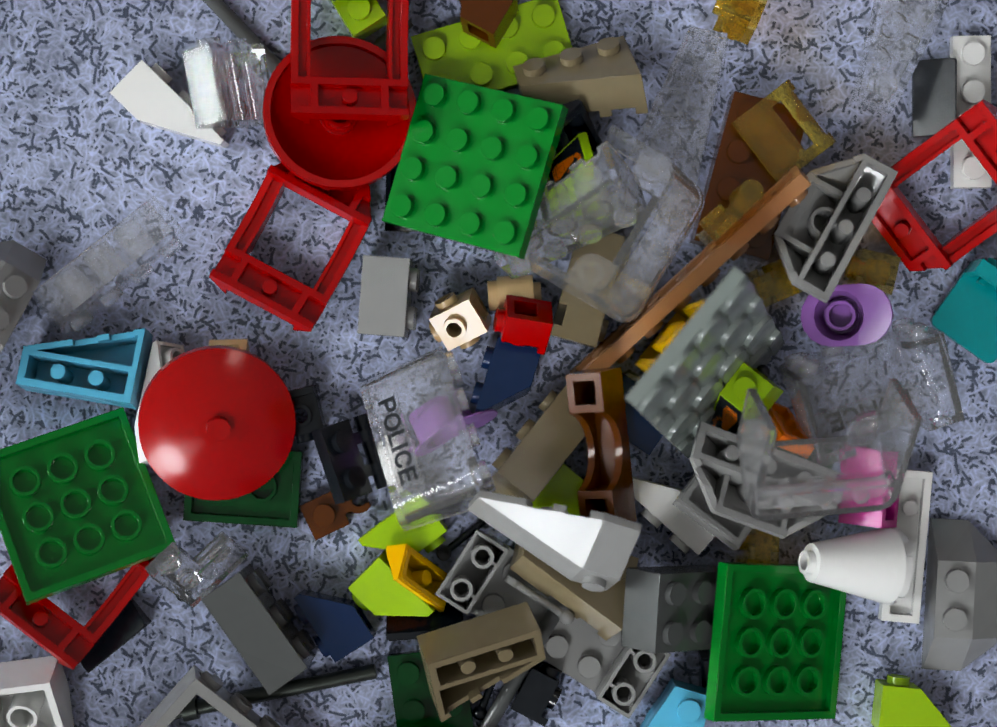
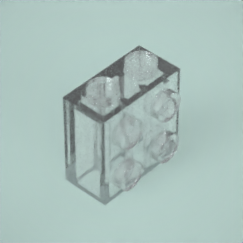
(226, 82)

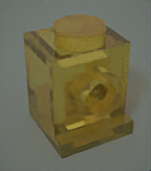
(773, 284)
(759, 548)

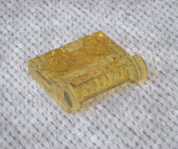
(773, 140)
(722, 218)

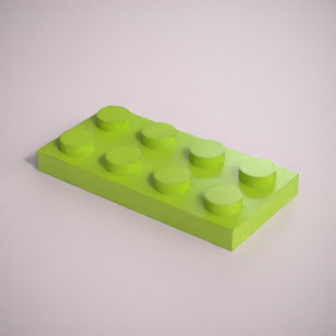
(455, 55)

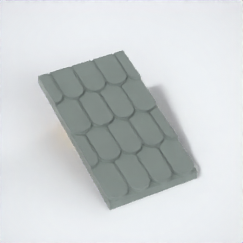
(700, 355)

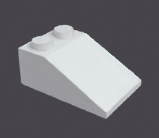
(34, 694)

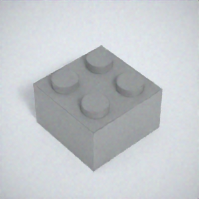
(386, 296)

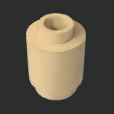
(505, 285)

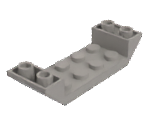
(612, 671)

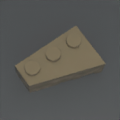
(597, 74)
(574, 318)
(540, 449)
(599, 609)
(479, 653)

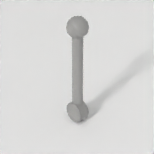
(565, 616)

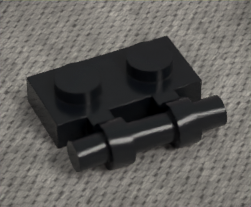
(342, 459)

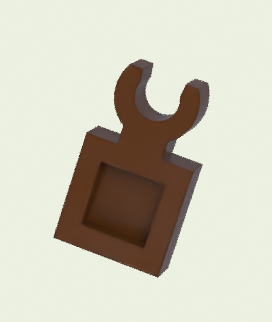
(326, 517)

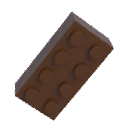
(737, 163)

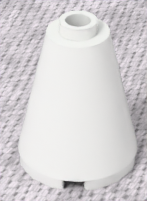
(861, 564)

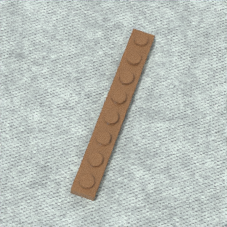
(699, 271)

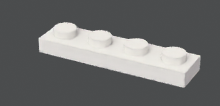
(973, 85)
(913, 522)

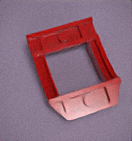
(345, 96)
(903, 225)
(270, 287)
(56, 629)

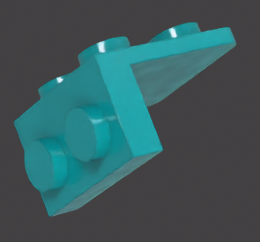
(970, 310)

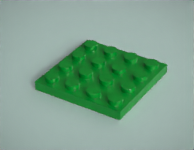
(475, 165)
(78, 506)
(773, 645)

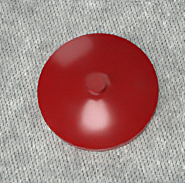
(327, 150)
(216, 422)

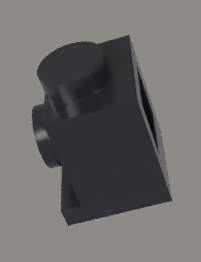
(307, 399)
(538, 692)

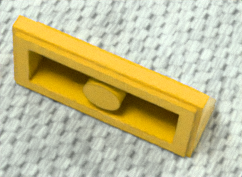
(416, 574)

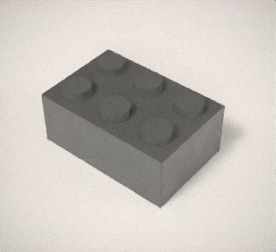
(669, 608)
(260, 628)

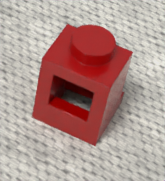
(525, 322)

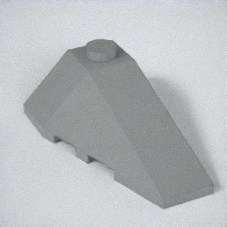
(578, 547)

